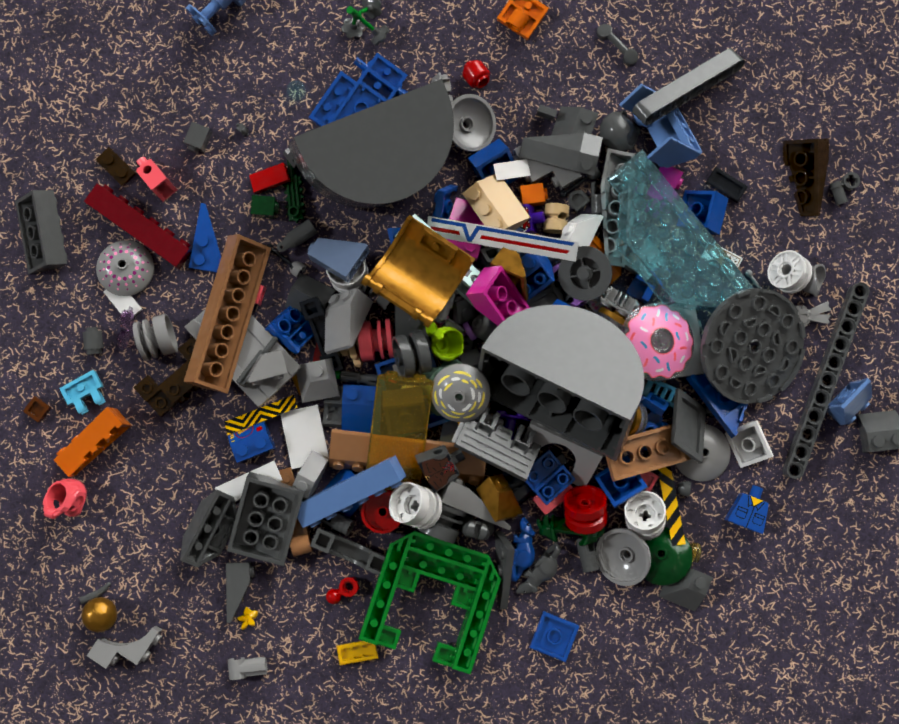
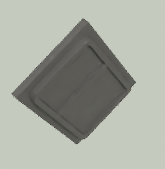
(688, 425)

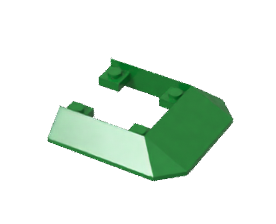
(448, 562)

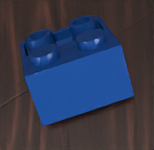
(538, 273)

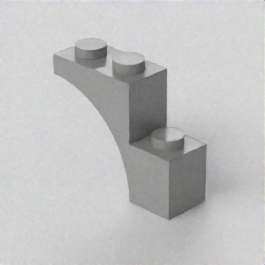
(560, 176)
(106, 652)

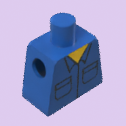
(749, 510)

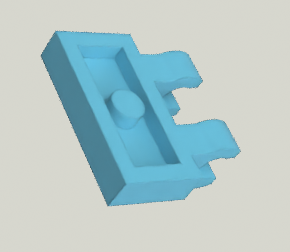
(82, 387)

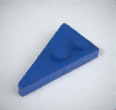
(443, 203)
(205, 248)

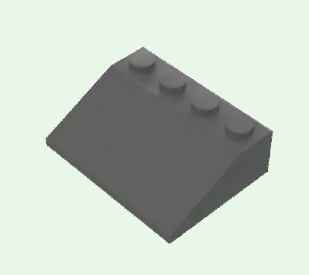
(265, 519)

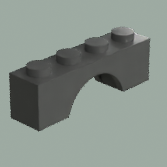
(349, 550)

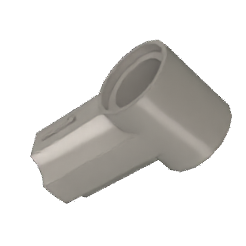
(244, 667)

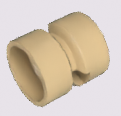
(556, 217)

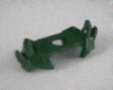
(553, 525)

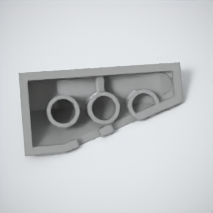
(462, 498)

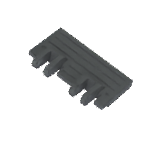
(497, 447)

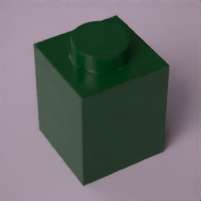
(264, 207)

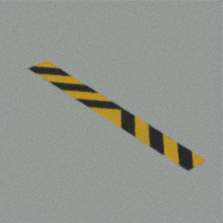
(671, 504)

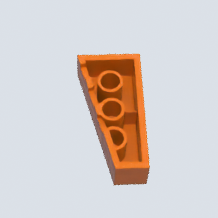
(92, 441)

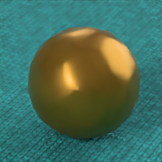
(99, 614)

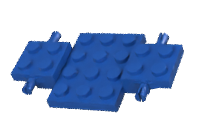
(378, 83)

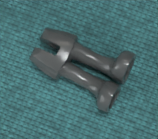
(475, 529)

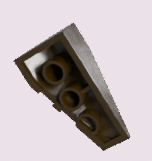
(808, 166)

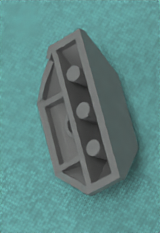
(209, 529)

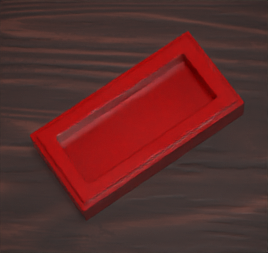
(269, 178)

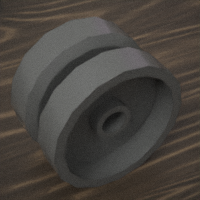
(411, 353)

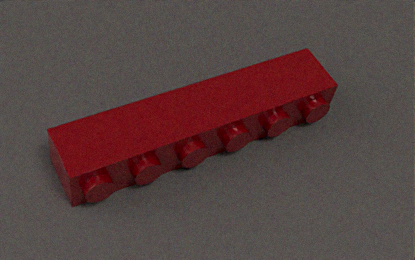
(138, 226)

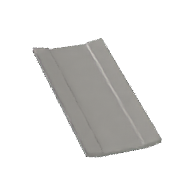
(255, 340)

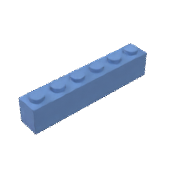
(350, 491)

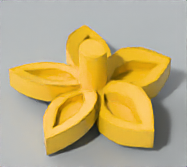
(248, 618)

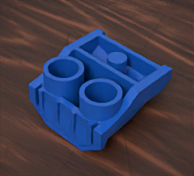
(290, 330)

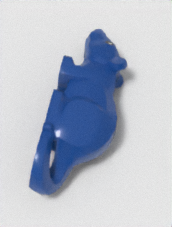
(524, 552)

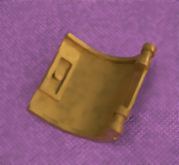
(419, 271)

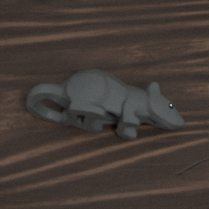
(544, 569)

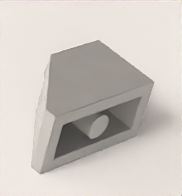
(311, 473)

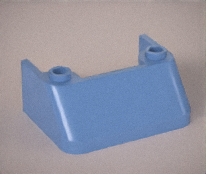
(670, 133)

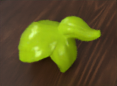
(445, 342)

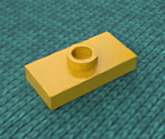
(356, 652)

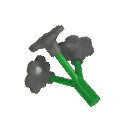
(354, 27)

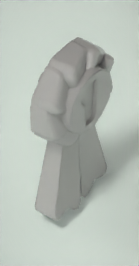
(813, 314)

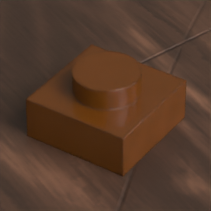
(37, 409)

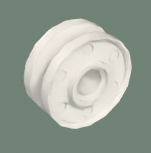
(792, 262)

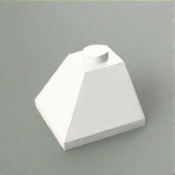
(582, 229)

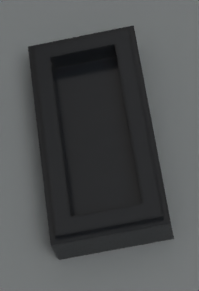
(726, 184)

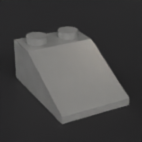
(345, 319)

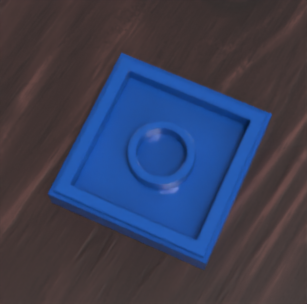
(554, 636)

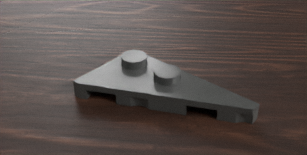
(504, 565)

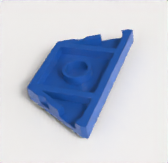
(726, 411)

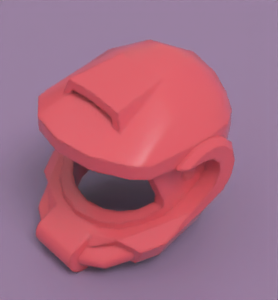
(70, 495)

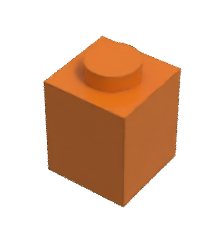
(533, 194)

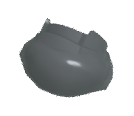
(619, 131)

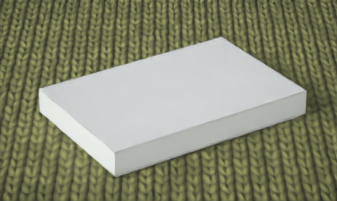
(303, 434)

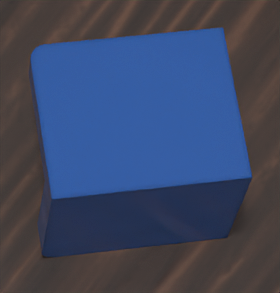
(639, 289)

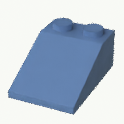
(850, 401)

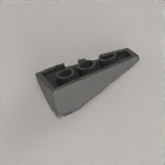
(568, 151)

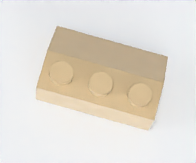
(496, 204)

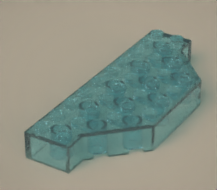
(669, 242)

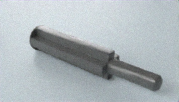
(242, 378)

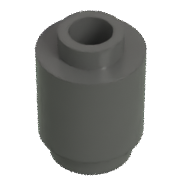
(93, 341)

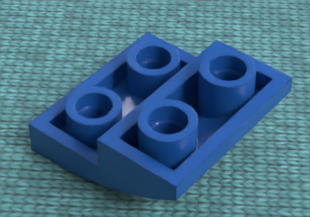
(548, 477)

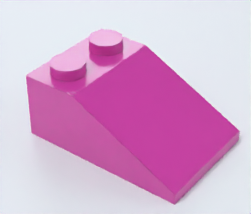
(464, 212)
(496, 295)

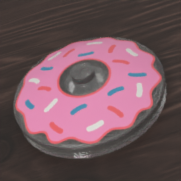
(661, 340)

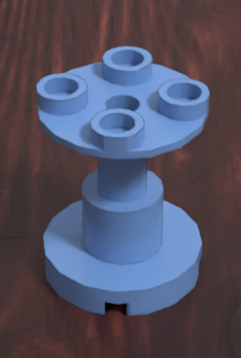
(204, 16)

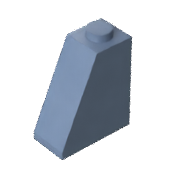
(338, 256)

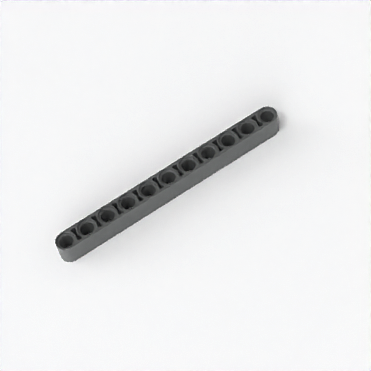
(833, 374)

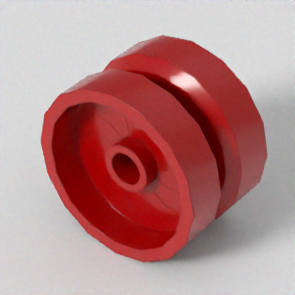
(585, 509)
(374, 519)

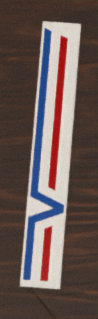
(504, 238)

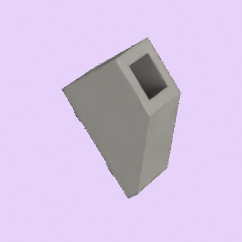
(267, 366)

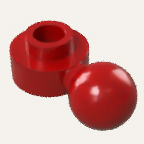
(333, 596)

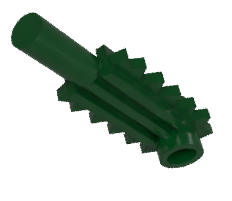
(294, 196)

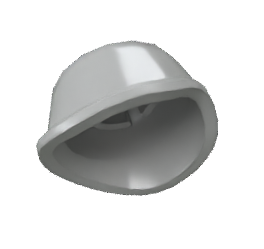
(817, 279)

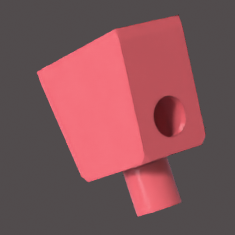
(155, 178)

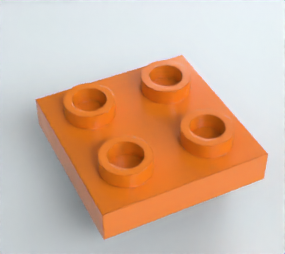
(523, 16)

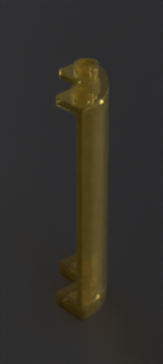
(400, 422)

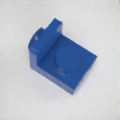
(655, 403)

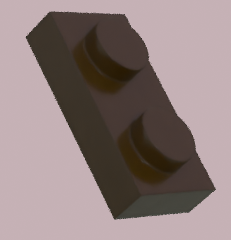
(115, 166)

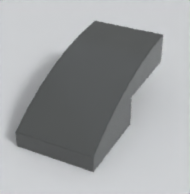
(333, 410)

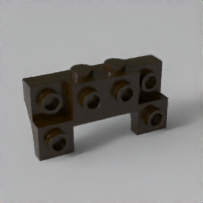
(173, 389)

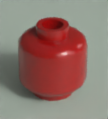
(476, 74)

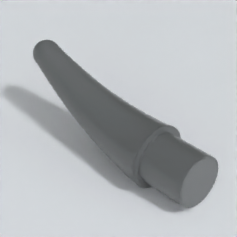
(84, 599)

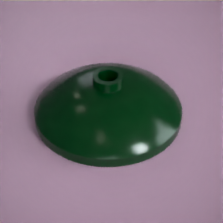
(673, 565)

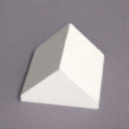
(749, 444)

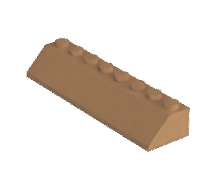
(227, 314)
(351, 449)

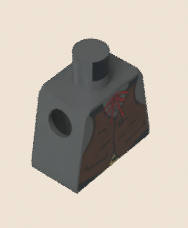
(439, 466)

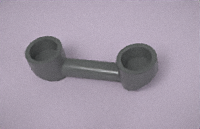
(629, 55)

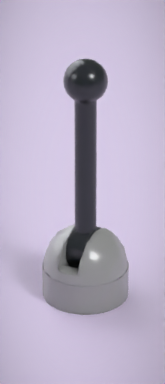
(295, 267)

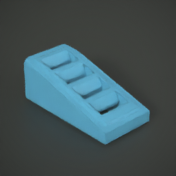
(666, 387)

